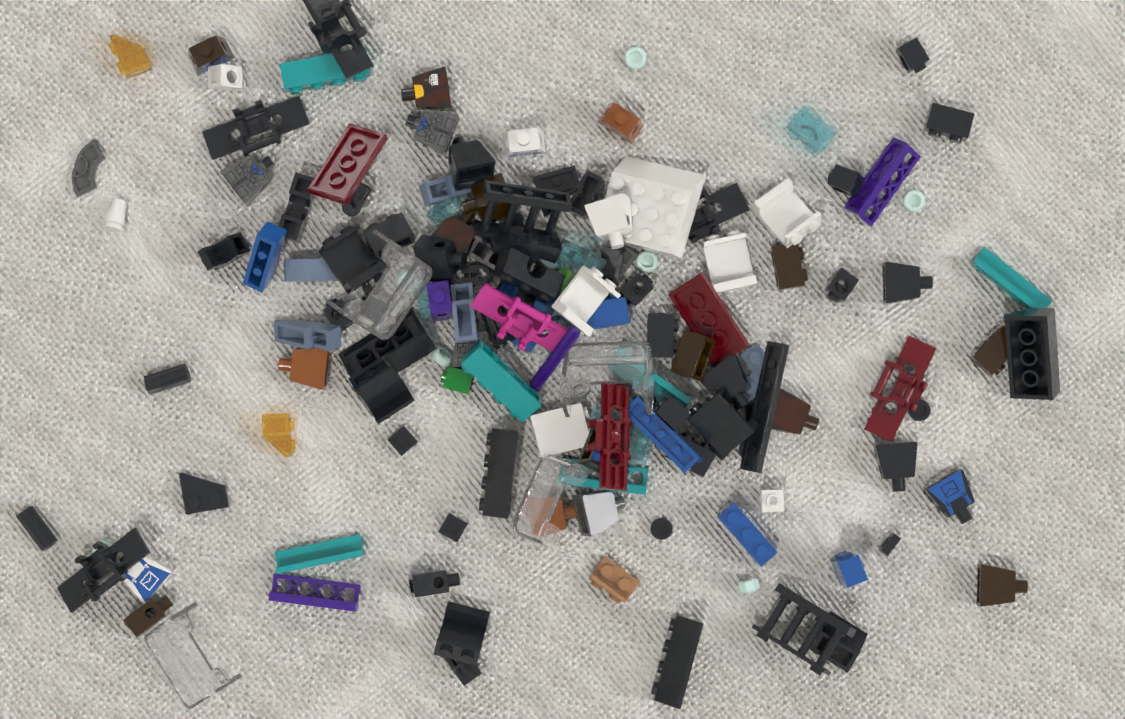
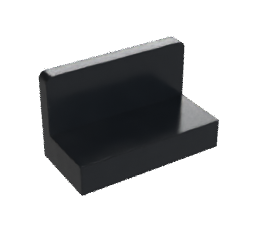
(613, 264)

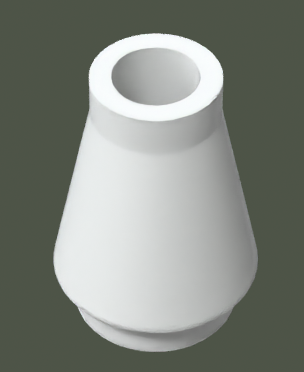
(115, 216)

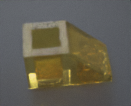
(131, 56)
(277, 431)

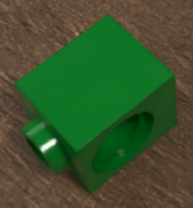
(456, 380)

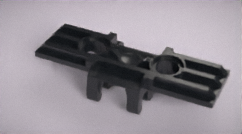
(332, 35)
(254, 122)
(705, 222)
(98, 566)

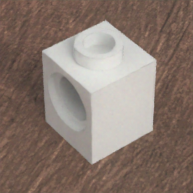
(225, 77)
(771, 500)

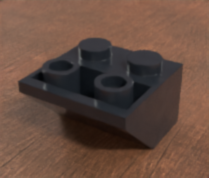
(846, 649)

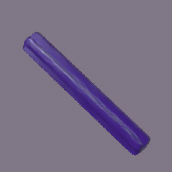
(555, 358)

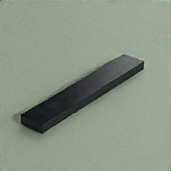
(765, 406)

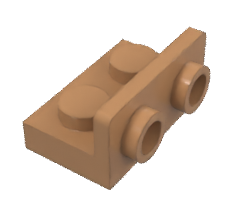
(614, 580)

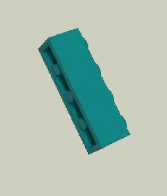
(315, 73)
(501, 381)

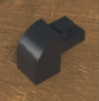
(224, 252)

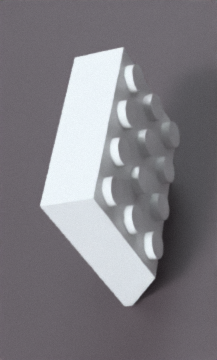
(661, 204)

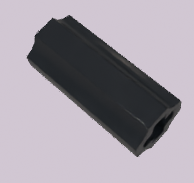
(167, 379)
(37, 528)

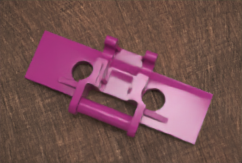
(516, 322)

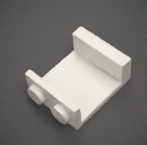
(786, 214)
(729, 262)
(583, 298)
(561, 433)

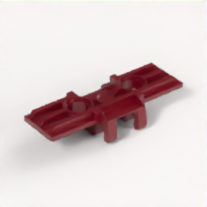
(905, 392)
(612, 437)

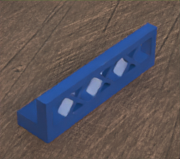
(663, 436)

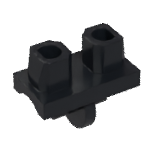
(358, 200)
(464, 671)

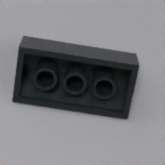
(402, 349)
(1032, 354)
(499, 473)
(678, 661)

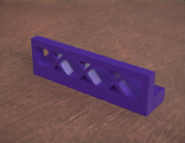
(880, 178)
(315, 601)

